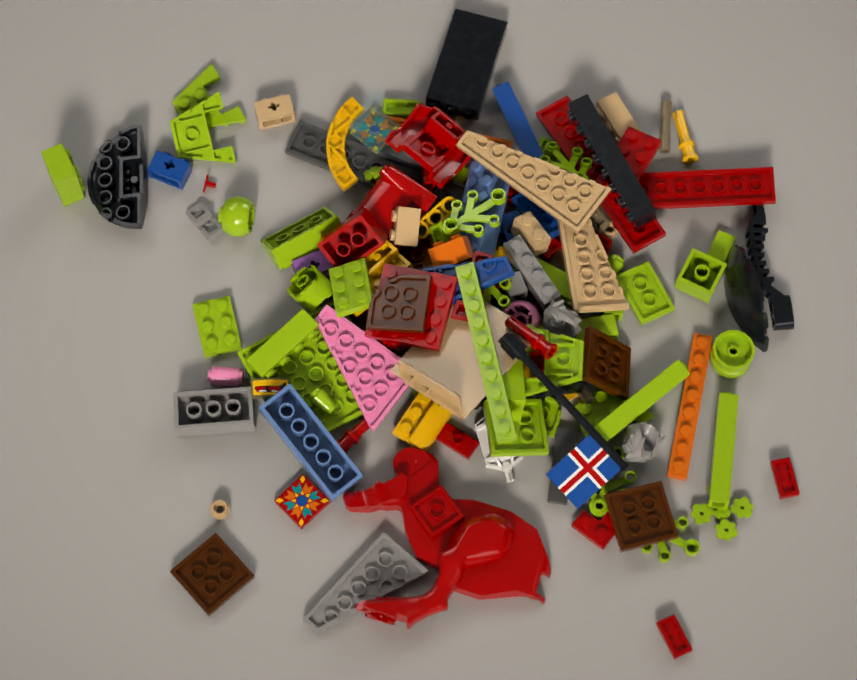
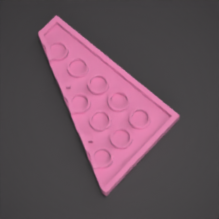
(363, 365)

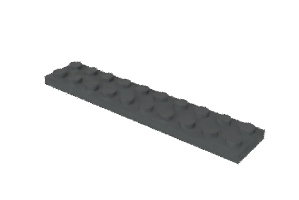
(309, 145)

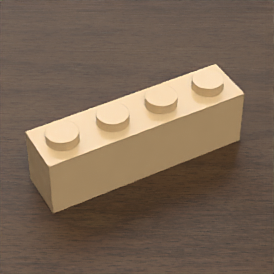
(615, 116)

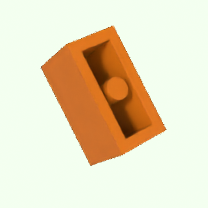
(452, 252)

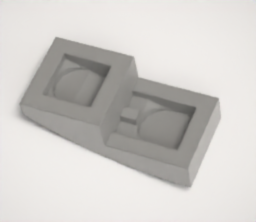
(205, 222)

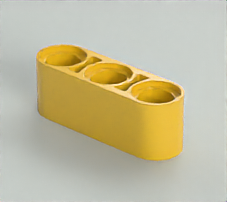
(440, 209)

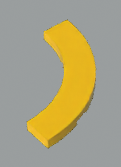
(336, 143)

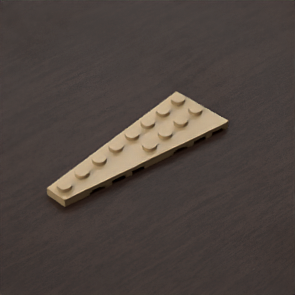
(555, 190)
(588, 272)

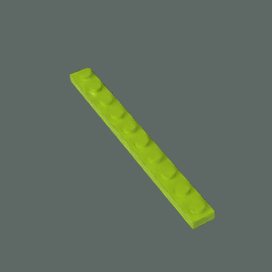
(486, 353)

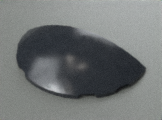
(120, 179)
(746, 297)

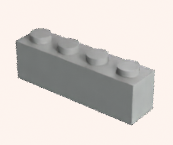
(531, 271)

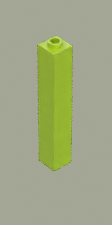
(642, 400)
(723, 450)

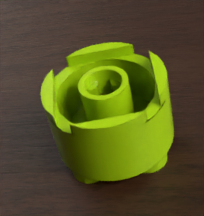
(309, 288)

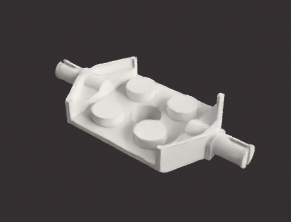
(497, 463)

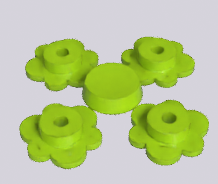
(722, 515)

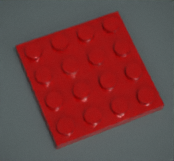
(440, 303)

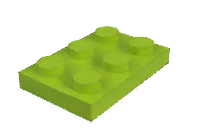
(351, 287)
(645, 293)
(217, 326)

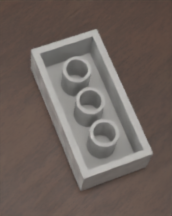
(213, 411)

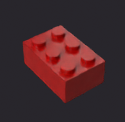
(352, 239)

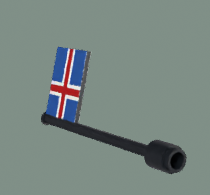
(590, 461)

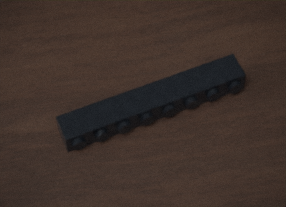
(611, 160)

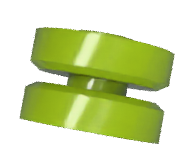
(732, 354)

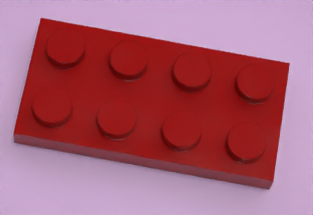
(638, 151)

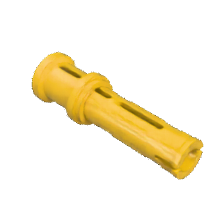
(686, 143)

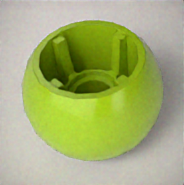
(237, 216)

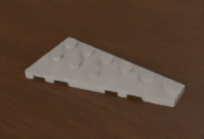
(375, 574)

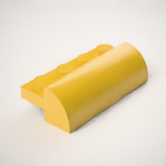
(376, 260)
(422, 423)

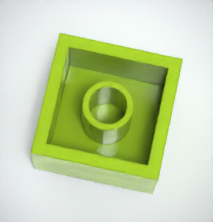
(700, 275)

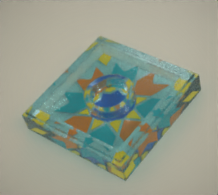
(373, 128)

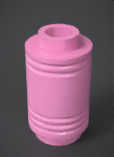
(226, 376)

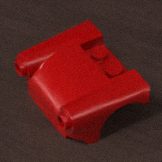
(431, 141)
(394, 190)

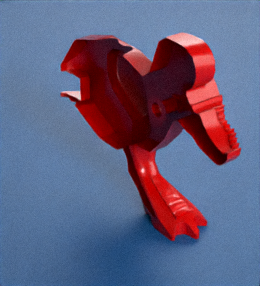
(480, 556)

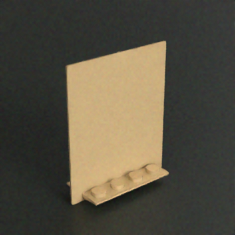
(453, 373)

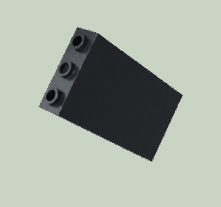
(466, 64)

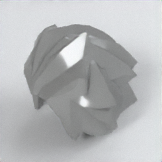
(561, 320)
(641, 442)

